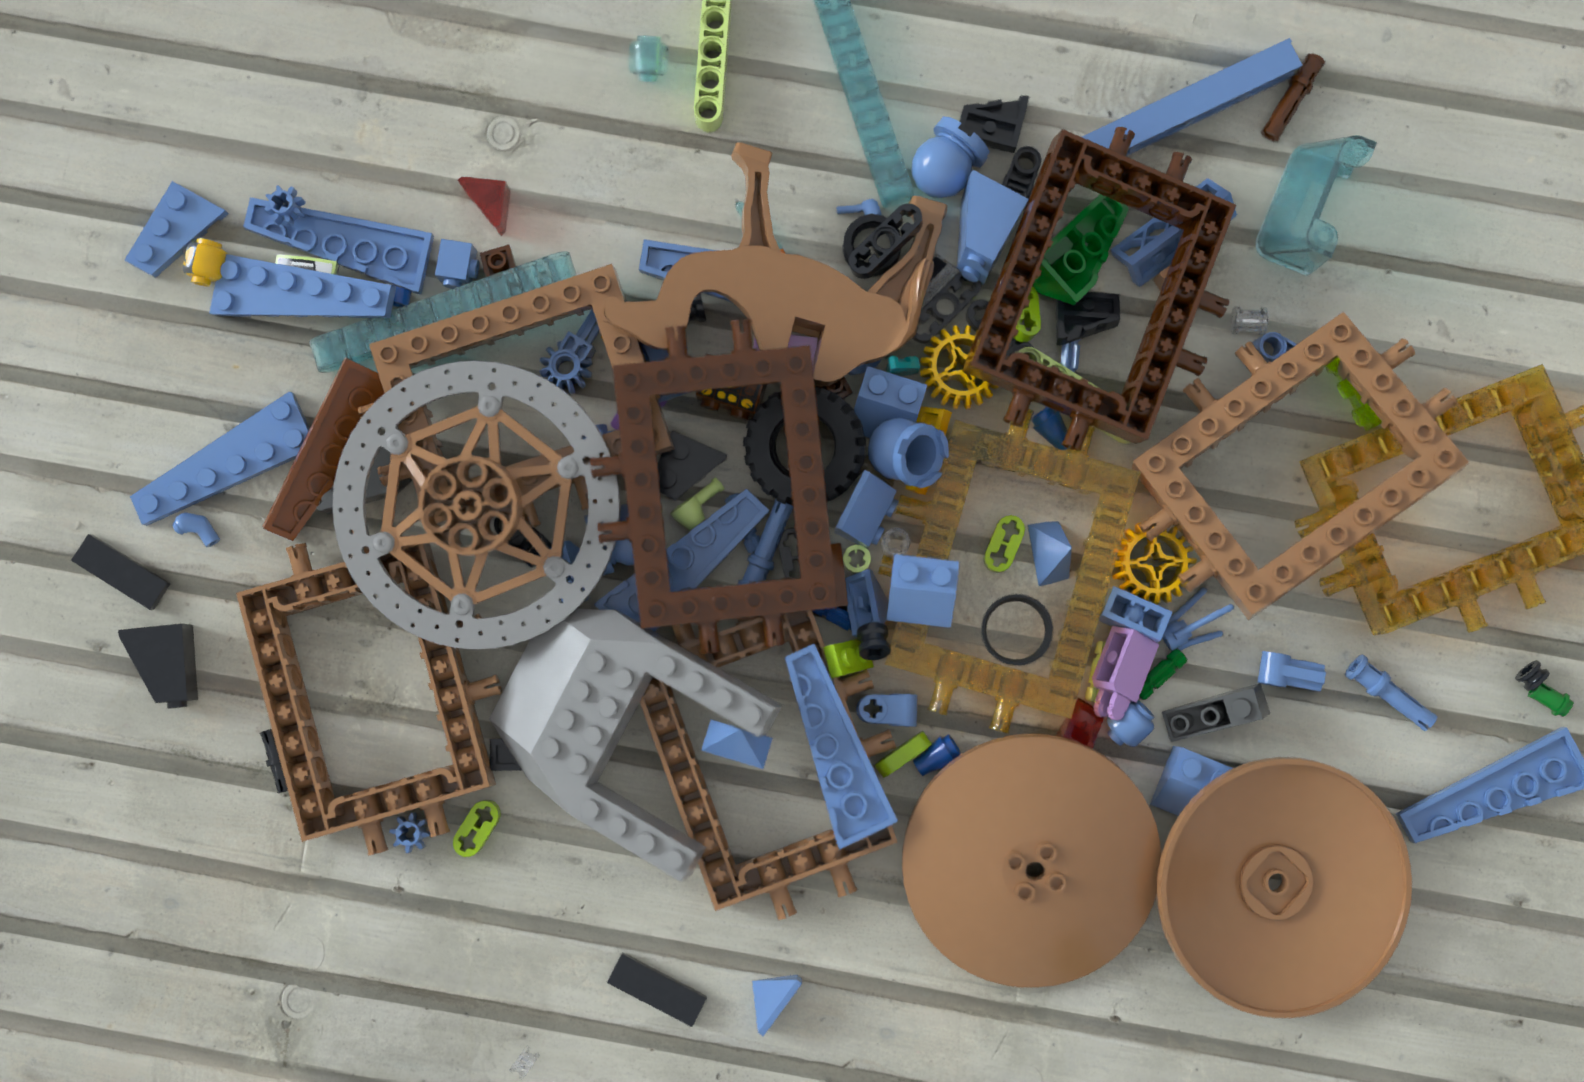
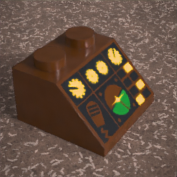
(739, 400)

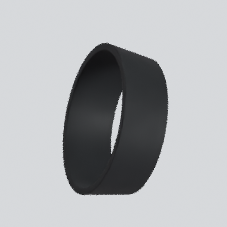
(1048, 624)

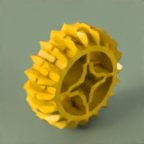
(955, 353)
(1153, 577)

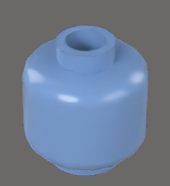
(1133, 726)

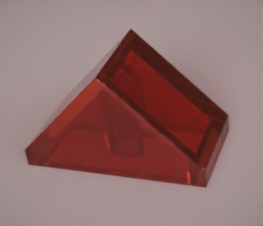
(490, 197)
(1083, 725)

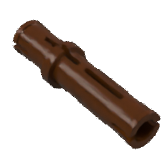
(1298, 87)

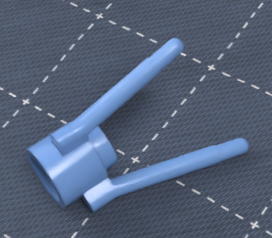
(1177, 632)

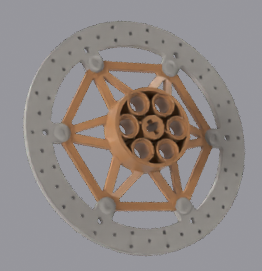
(478, 522)

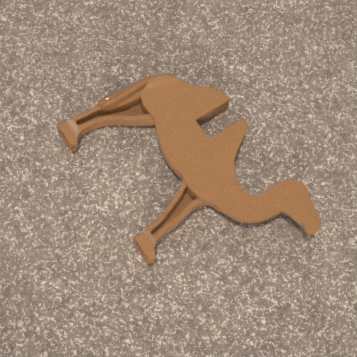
(791, 290)

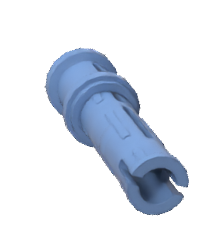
(761, 560)
(1380, 684)

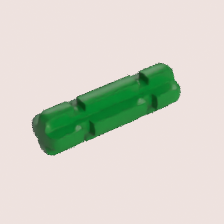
(1162, 672)

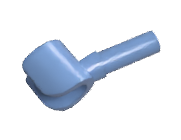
(868, 207)

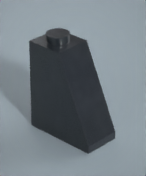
(164, 661)

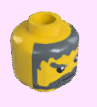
(204, 261)

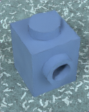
(456, 263)

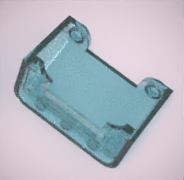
(1292, 227)

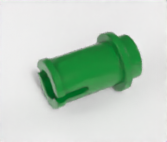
(1552, 699)

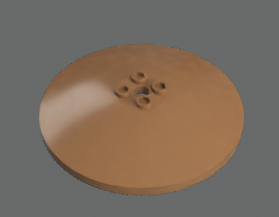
(1022, 805)
(1338, 896)

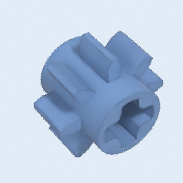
(289, 198)
(402, 829)

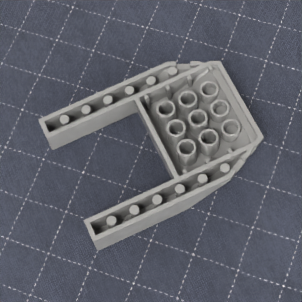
(574, 704)

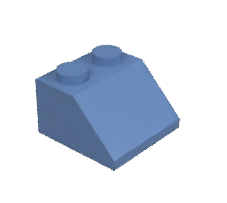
(887, 397)
(866, 510)
(922, 590)
(1183, 778)

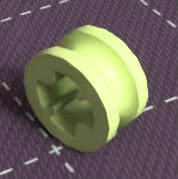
(847, 559)

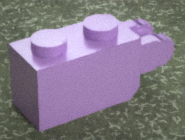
(1122, 671)

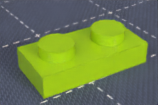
(845, 658)

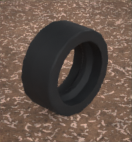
(858, 225)

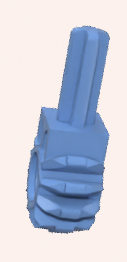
(575, 349)

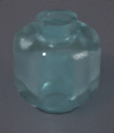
(648, 58)

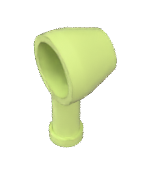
(690, 511)

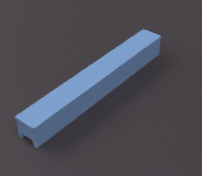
(1204, 97)

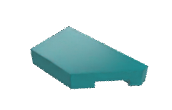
(903, 367)

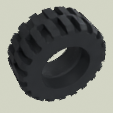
(761, 446)

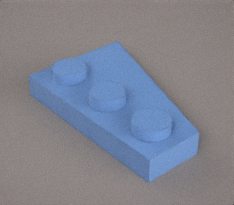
(172, 226)

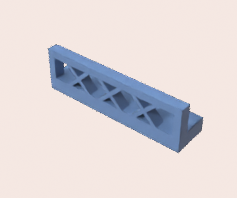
(1158, 250)

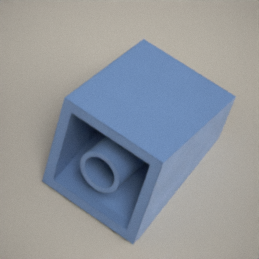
(985, 225)

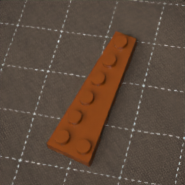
(321, 451)

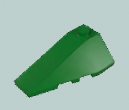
(1080, 250)

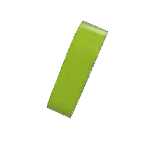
(1031, 319)
(997, 540)
(903, 754)
(470, 824)

